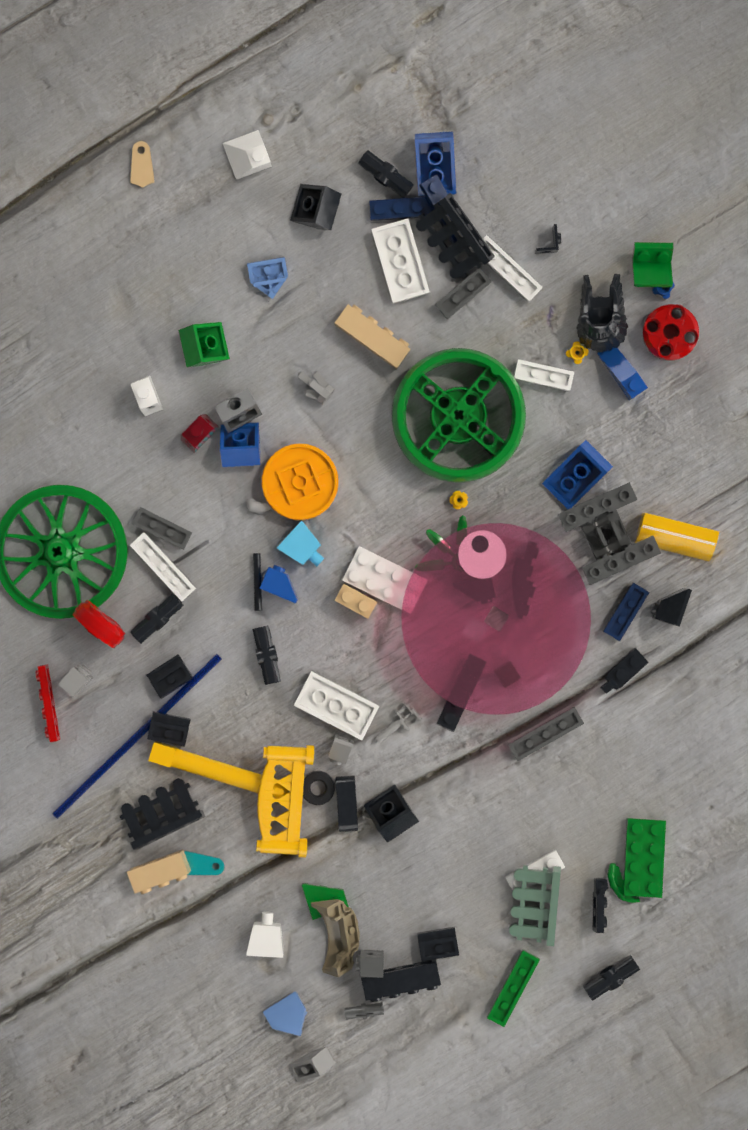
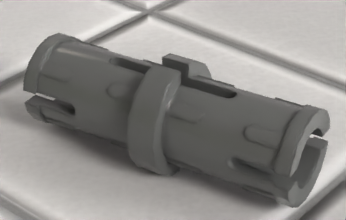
(364, 1011)

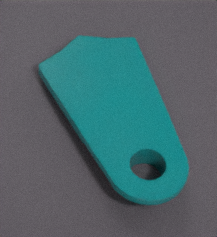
(203, 864)

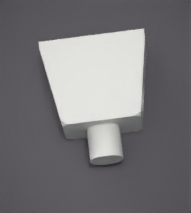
(146, 396)
(266, 938)

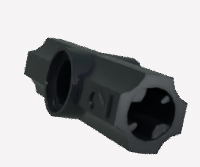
(385, 174)
(156, 618)
(266, 655)
(611, 977)

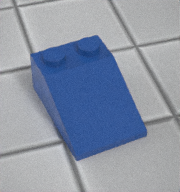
(437, 158)
(577, 474)

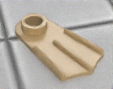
(141, 166)

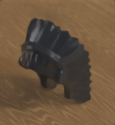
(602, 318)

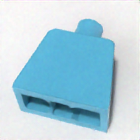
(301, 545)

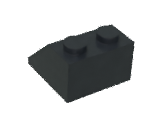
(316, 206)
(391, 813)

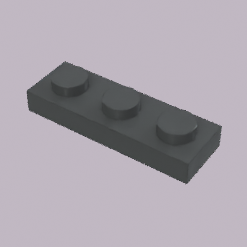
(463, 293)
(162, 528)

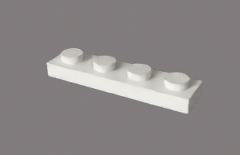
(512, 272)
(163, 566)

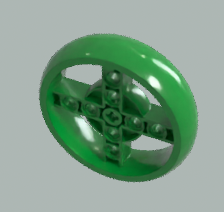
(417, 380)

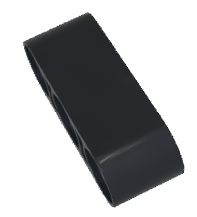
(346, 803)

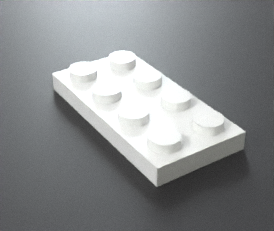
(400, 261)
(378, 577)
(336, 705)

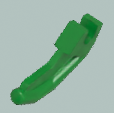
(616, 883)

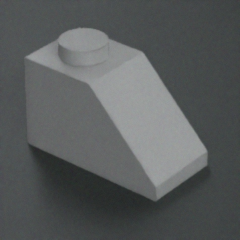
(340, 749)
(312, 1064)

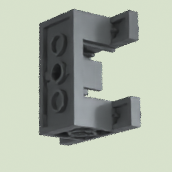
(617, 551)

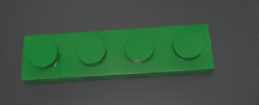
(513, 988)

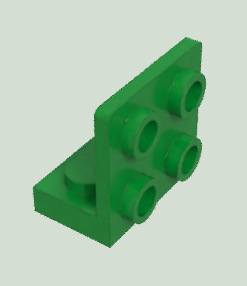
(652, 264)

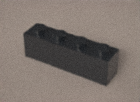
(402, 979)

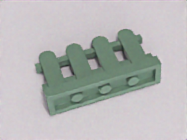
(538, 895)

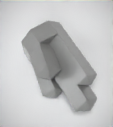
(322, 389)

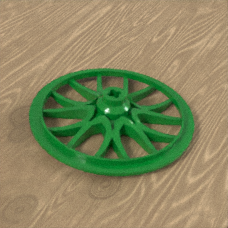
(70, 549)

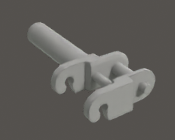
(398, 723)

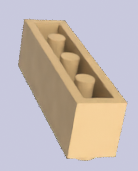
(372, 336)

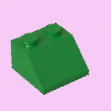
(203, 344)

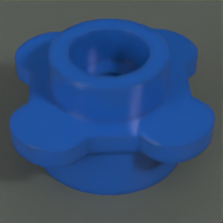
(664, 293)

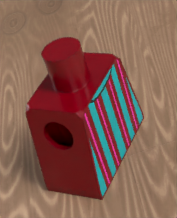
(199, 432)

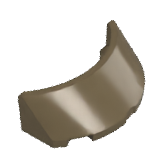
(342, 936)

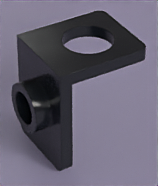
(556, 240)

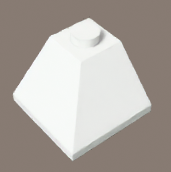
(247, 154)

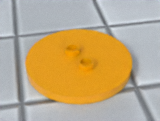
(300, 482)

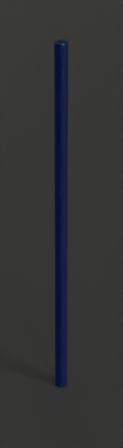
(131, 741)

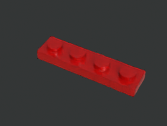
(49, 710)

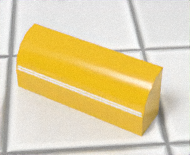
(678, 536)

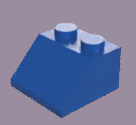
(240, 446)
(279, 584)

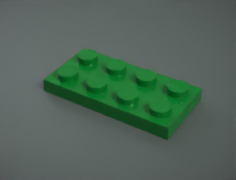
(644, 858)

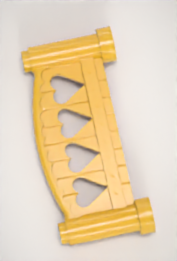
(288, 840)

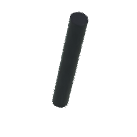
(257, 581)

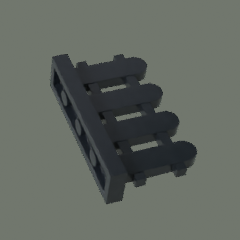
(457, 223)
(152, 818)

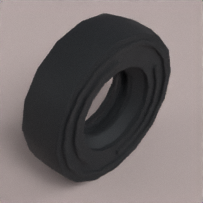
(329, 788)

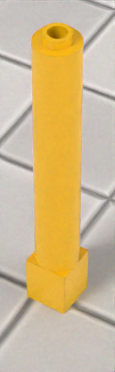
(173, 757)

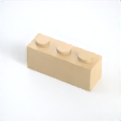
(159, 872)

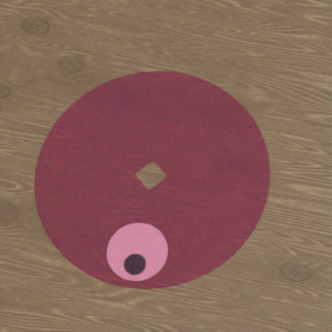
(470, 659)

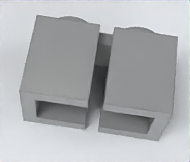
(76, 680)

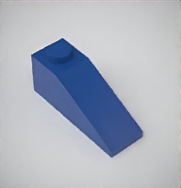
(623, 372)

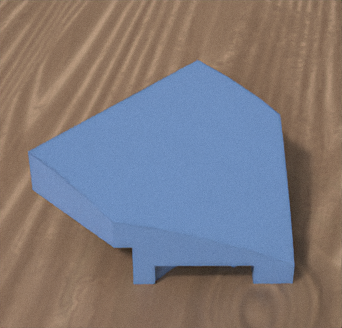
(268, 275)
(287, 1015)

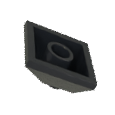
(672, 607)

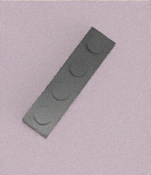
(545, 733)

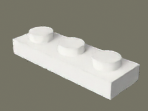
(544, 375)
(548, 860)

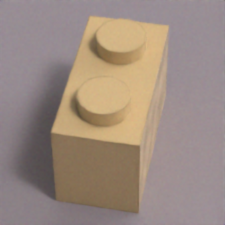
(356, 601)

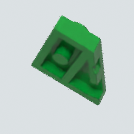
(321, 893)

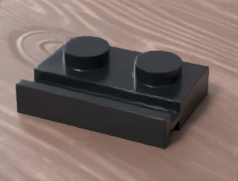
(169, 676)
(168, 728)
(438, 944)

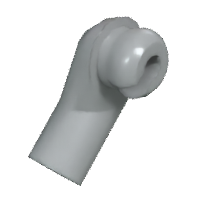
(257, 507)

